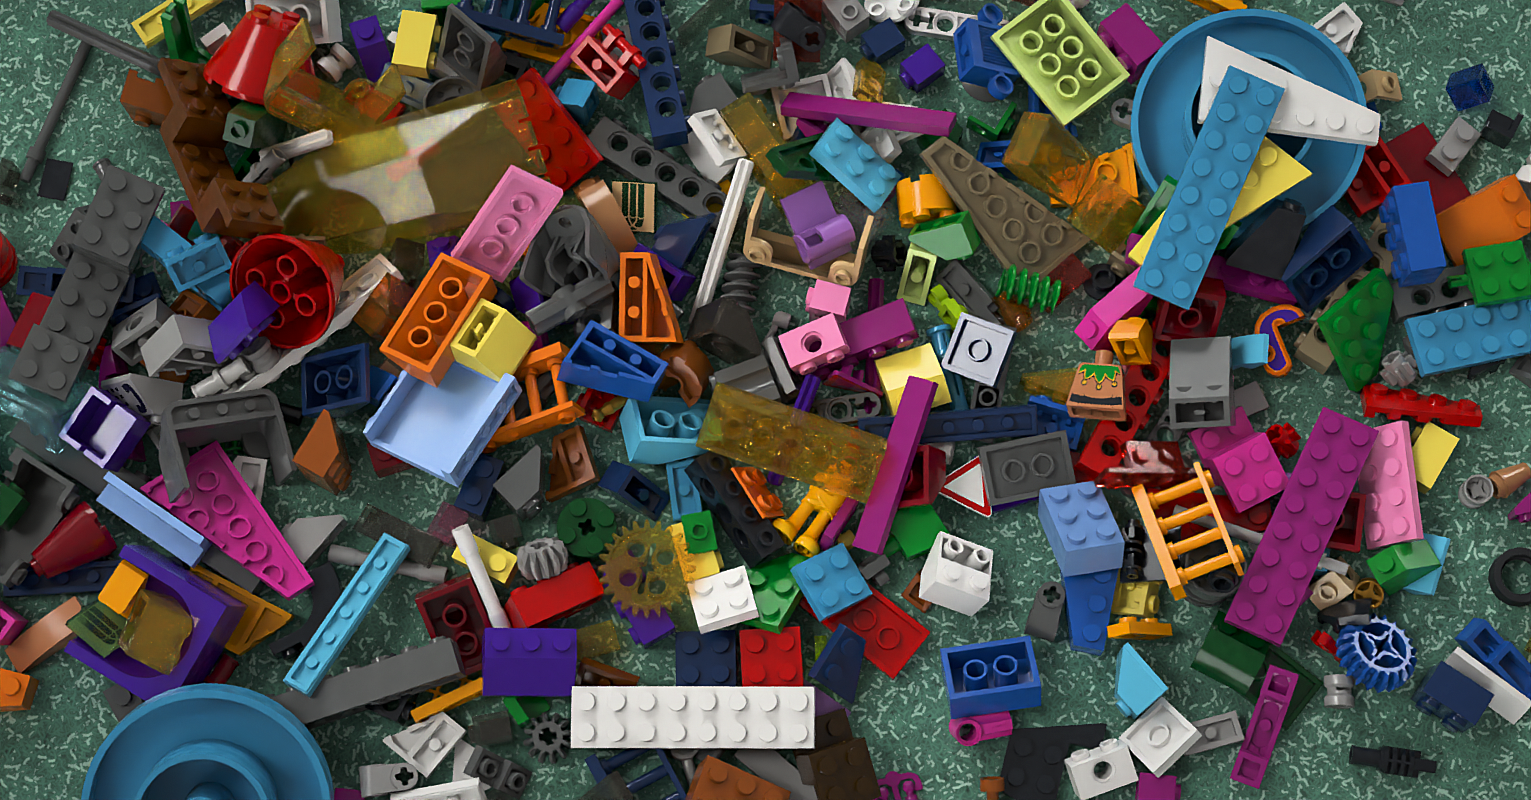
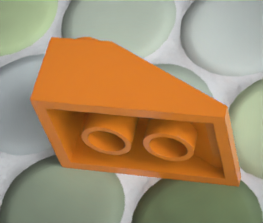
(1485, 218)

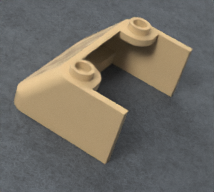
(782, 253)

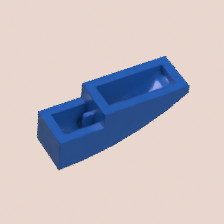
(1497, 655)

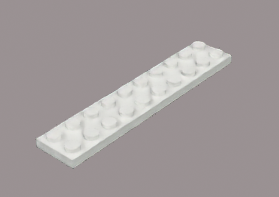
(352, 296)

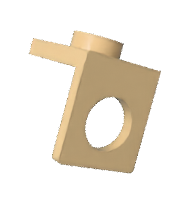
(1381, 85)
(1333, 587)

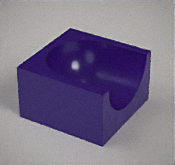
(213, 622)

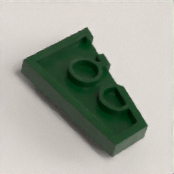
(795, 162)

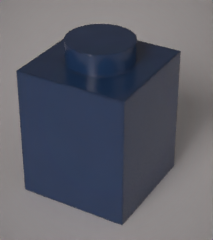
(882, 42)

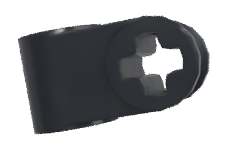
(795, 23)

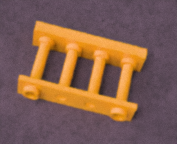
(1168, 551)

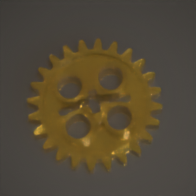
(673, 575)

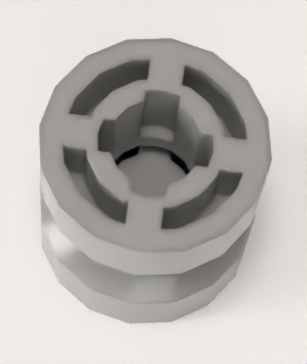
(1479, 487)
(1339, 691)

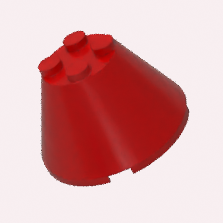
(248, 53)
(299, 277)

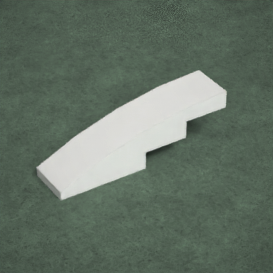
(881, 140)

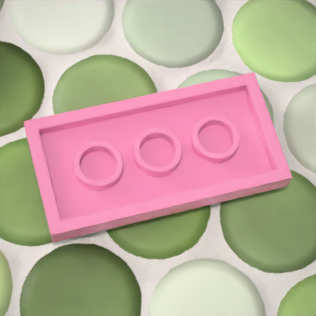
(507, 223)
(1390, 489)

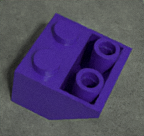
(241, 322)

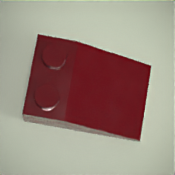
(458, 613)

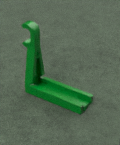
(180, 34)

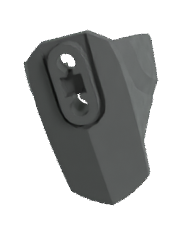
(569, 252)

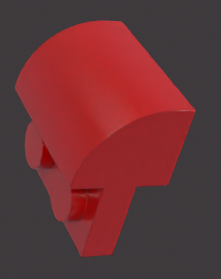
(1374, 179)

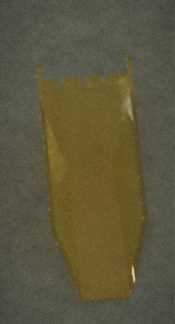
(409, 173)

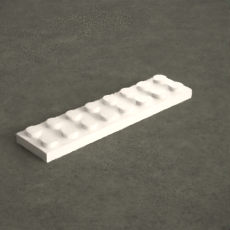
(693, 717)

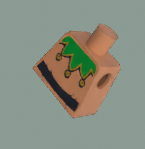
(1098, 390)

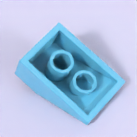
(662, 429)

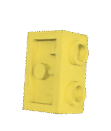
(1136, 598)

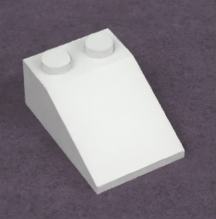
(321, 14)

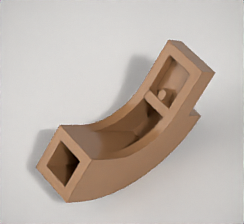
(601, 204)

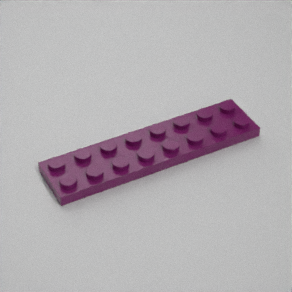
(1301, 526)

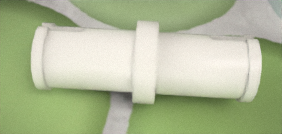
(221, 378)

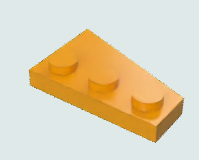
(1115, 165)

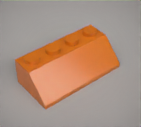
(435, 316)

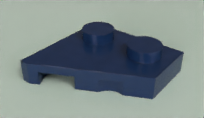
(840, 663)

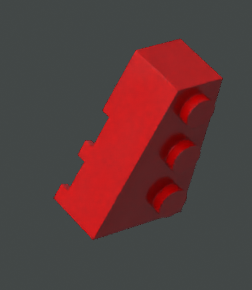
(554, 597)

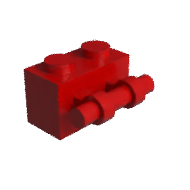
(604, 66)

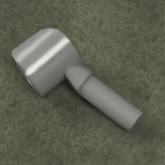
(780, 319)

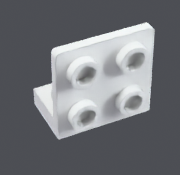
(712, 146)

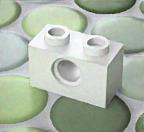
(1117, 773)

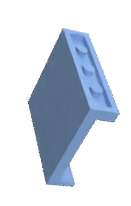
(444, 425)

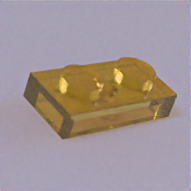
(868, 81)
(596, 640)

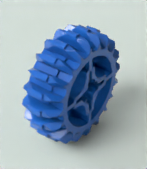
(1376, 654)

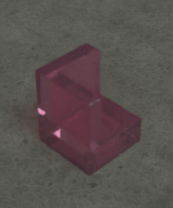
(445, 521)

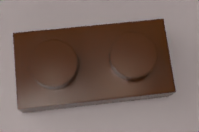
(599, 674)

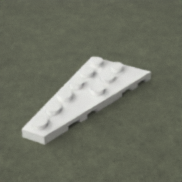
(1303, 108)

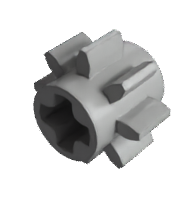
(1399, 368)

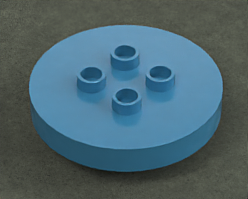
(1169, 97)
(209, 746)

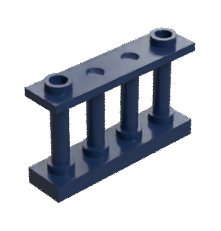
(520, 26)
(603, 768)

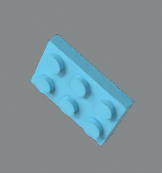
(855, 165)

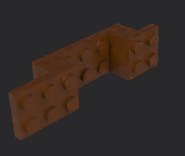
(197, 147)

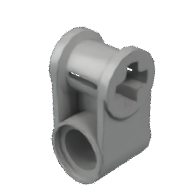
(380, 779)

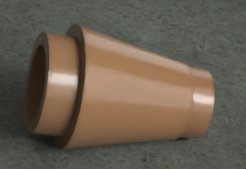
(1509, 479)

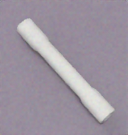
(469, 550)

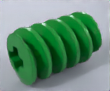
(1029, 288)

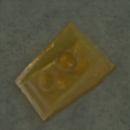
(1049, 158)

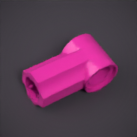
(982, 727)

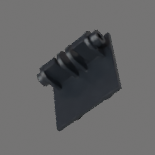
(1139, 555)

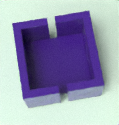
(105, 426)

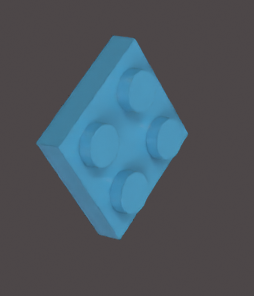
(831, 582)

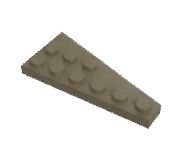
(1005, 217)

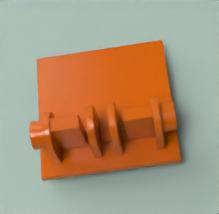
(754, 485)

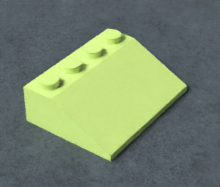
(1060, 58)

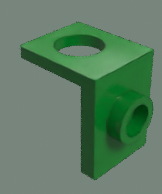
(1004, 126)
(699, 532)

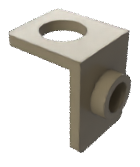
(1117, 262)

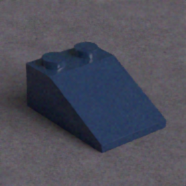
(1325, 258)
(336, 381)

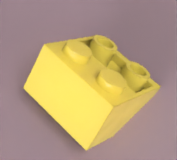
(492, 341)

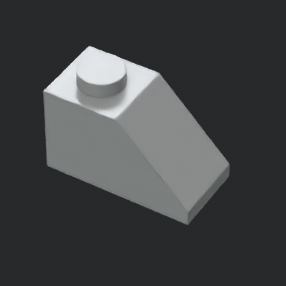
(312, 536)

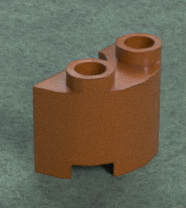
(690, 367)

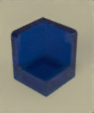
(1470, 87)

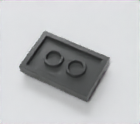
(1024, 466)

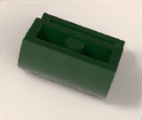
(1230, 655)

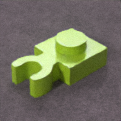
(948, 308)

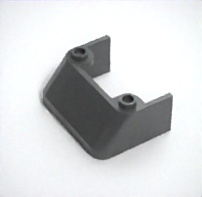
(227, 417)

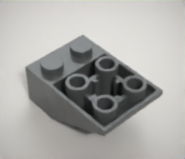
(1201, 383)

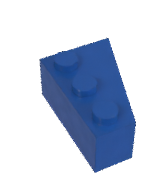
(612, 365)

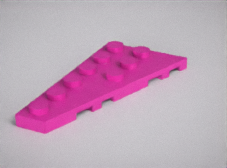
(233, 520)

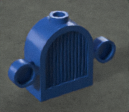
(978, 56)

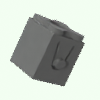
(748, 376)

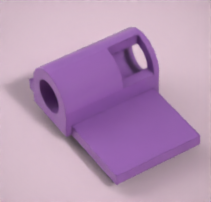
(812, 214)

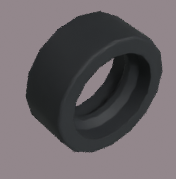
(1495, 580)

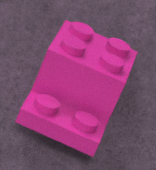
(1240, 461)

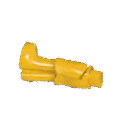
(817, 500)

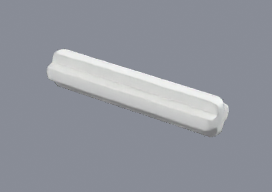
(302, 144)

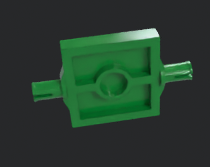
(1495, 274)

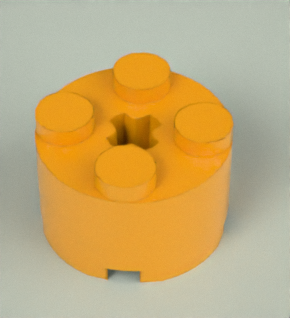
(922, 200)

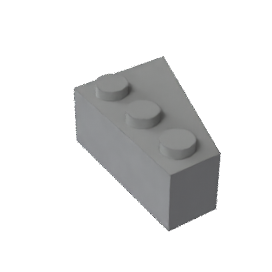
(181, 346)

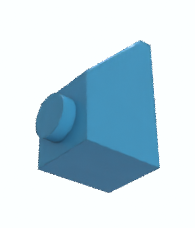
(579, 98)

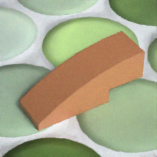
(44, 637)

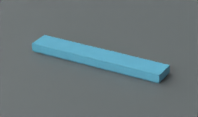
(346, 615)

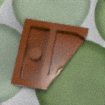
(571, 464)

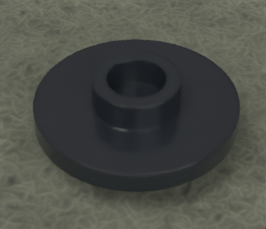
(1101, 282)

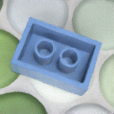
(1080, 528)

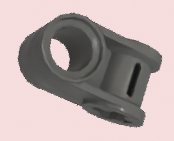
(1045, 616)

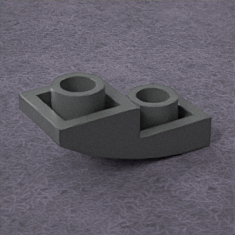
(497, 772)

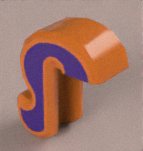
(1269, 322)

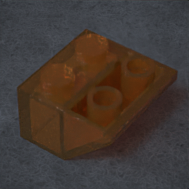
(384, 306)

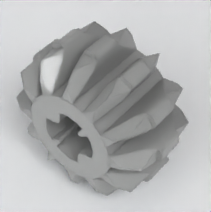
(542, 558)

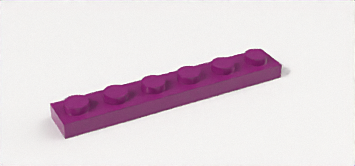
(1234, 278)

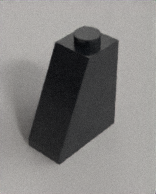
(1269, 240)

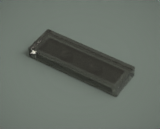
(375, 522)

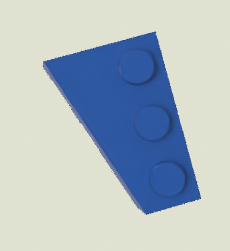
(1088, 609)

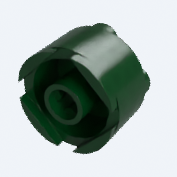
(579, 515)

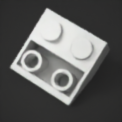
(957, 574)

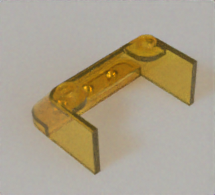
(319, 105)

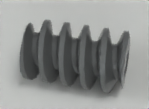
(740, 280)

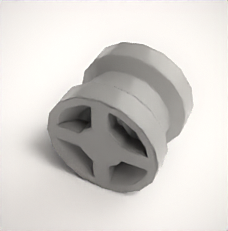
(261, 355)

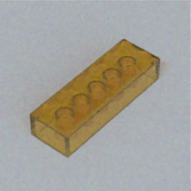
(791, 442)

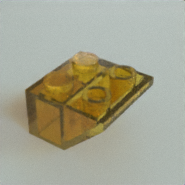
(1106, 213)
(155, 630)

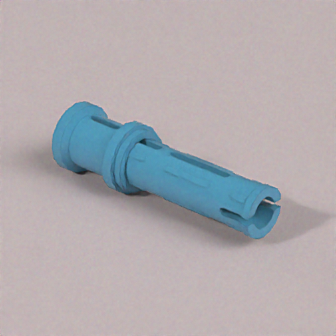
(940, 340)

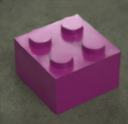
(1129, 40)

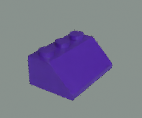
(529, 662)

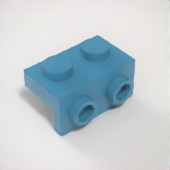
(196, 263)

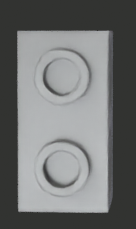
(846, 17)

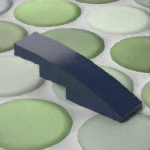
(47, 280)

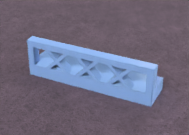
(153, 521)

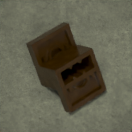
(839, 763)

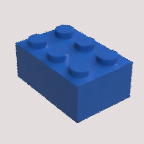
(1412, 234)
(990, 677)

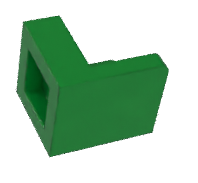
(525, 708)

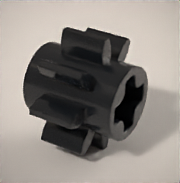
(889, 253)

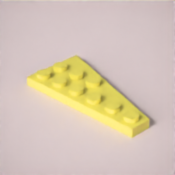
(1268, 177)

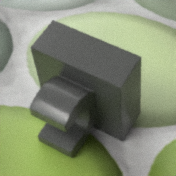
(873, 567)

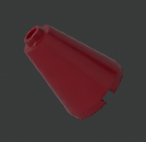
(72, 543)

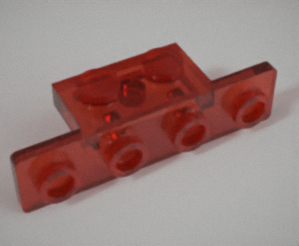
(1148, 464)

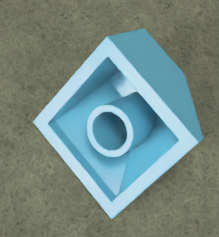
(1135, 683)

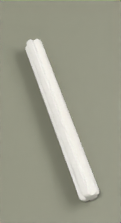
(723, 234)

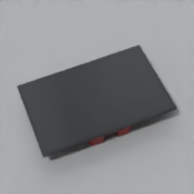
(55, 179)

